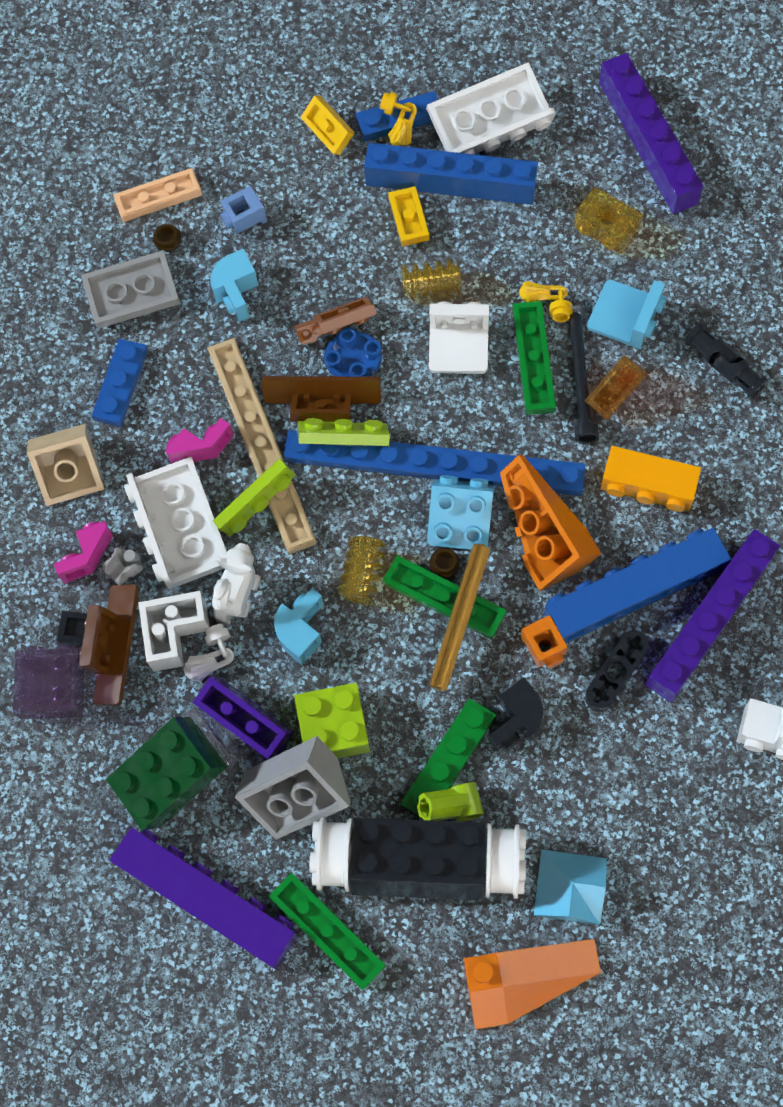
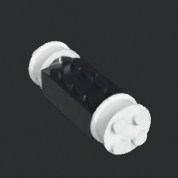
(418, 858)

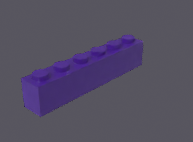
(650, 133)
(712, 615)
(205, 898)

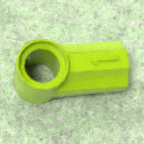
(458, 803)

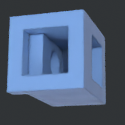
(242, 210)

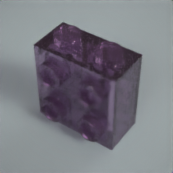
(48, 683)

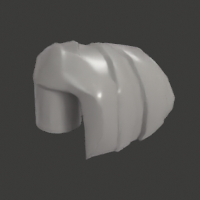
(122, 565)

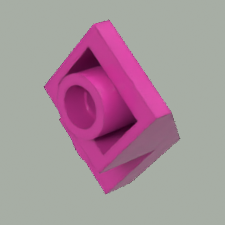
(188, 445)
(93, 541)

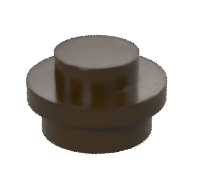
(167, 238)
(444, 563)

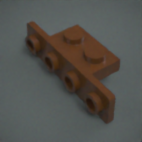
(321, 396)
(109, 643)

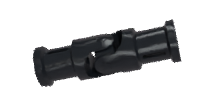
(729, 364)

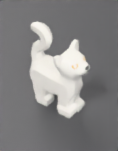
(235, 584)

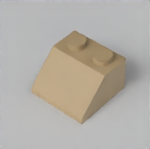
(65, 464)

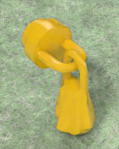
(402, 131)
(558, 310)

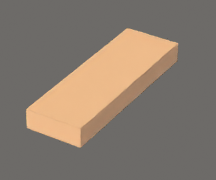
(157, 194)

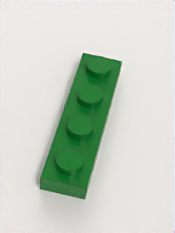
(533, 358)
(441, 595)
(451, 753)
(327, 931)

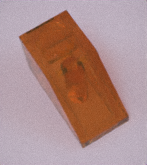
(617, 386)

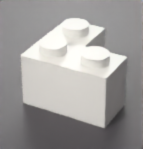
(165, 621)
(762, 727)

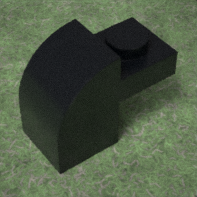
(525, 715)

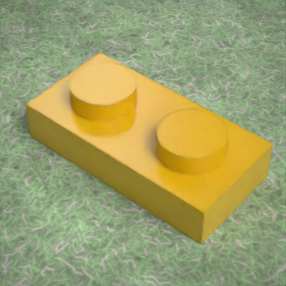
(327, 125)
(408, 216)

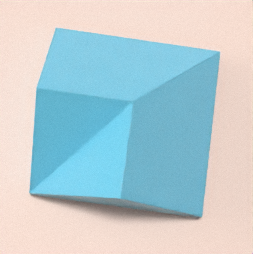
(570, 887)

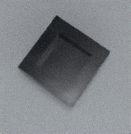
(71, 628)

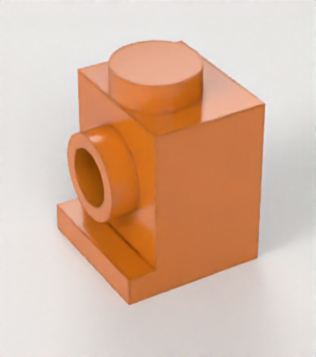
(544, 632)

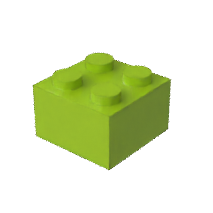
(334, 717)

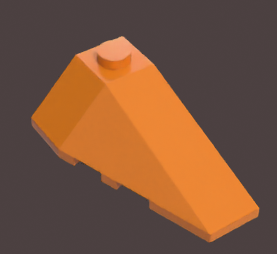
(550, 532)
(521, 980)

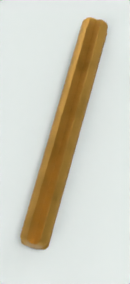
(459, 617)

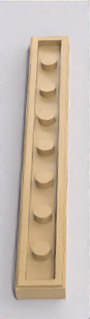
(260, 442)

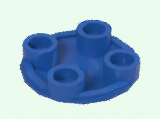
(353, 354)

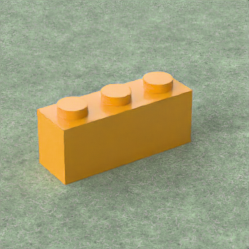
(650, 479)

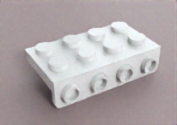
(491, 112)
(176, 522)

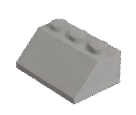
(294, 788)

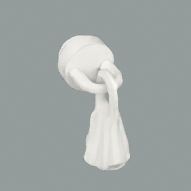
(201, 666)

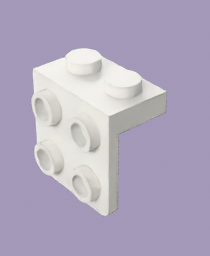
(458, 338)

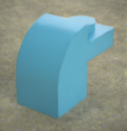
(231, 278)
(292, 628)

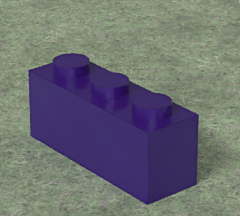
(243, 717)

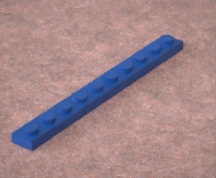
(431, 462)

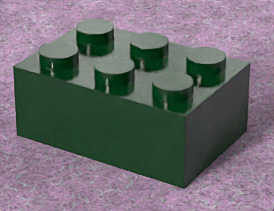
(166, 773)

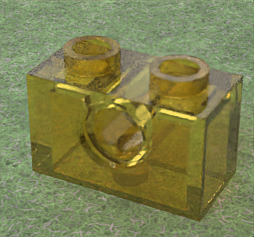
(603, 207)

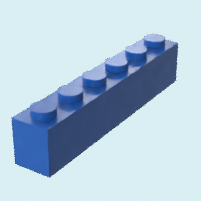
(451, 173)
(637, 585)

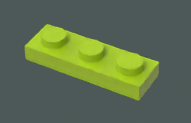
(343, 432)
(254, 498)

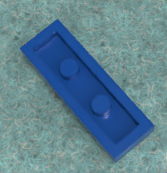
(376, 124)
(120, 382)

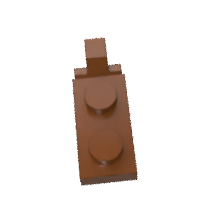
(335, 319)

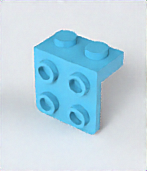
(627, 312)
(460, 512)

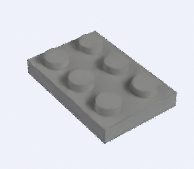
(130, 289)

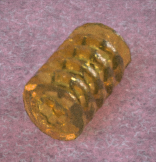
(431, 279)
(359, 569)

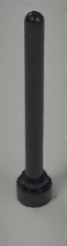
(586, 430)

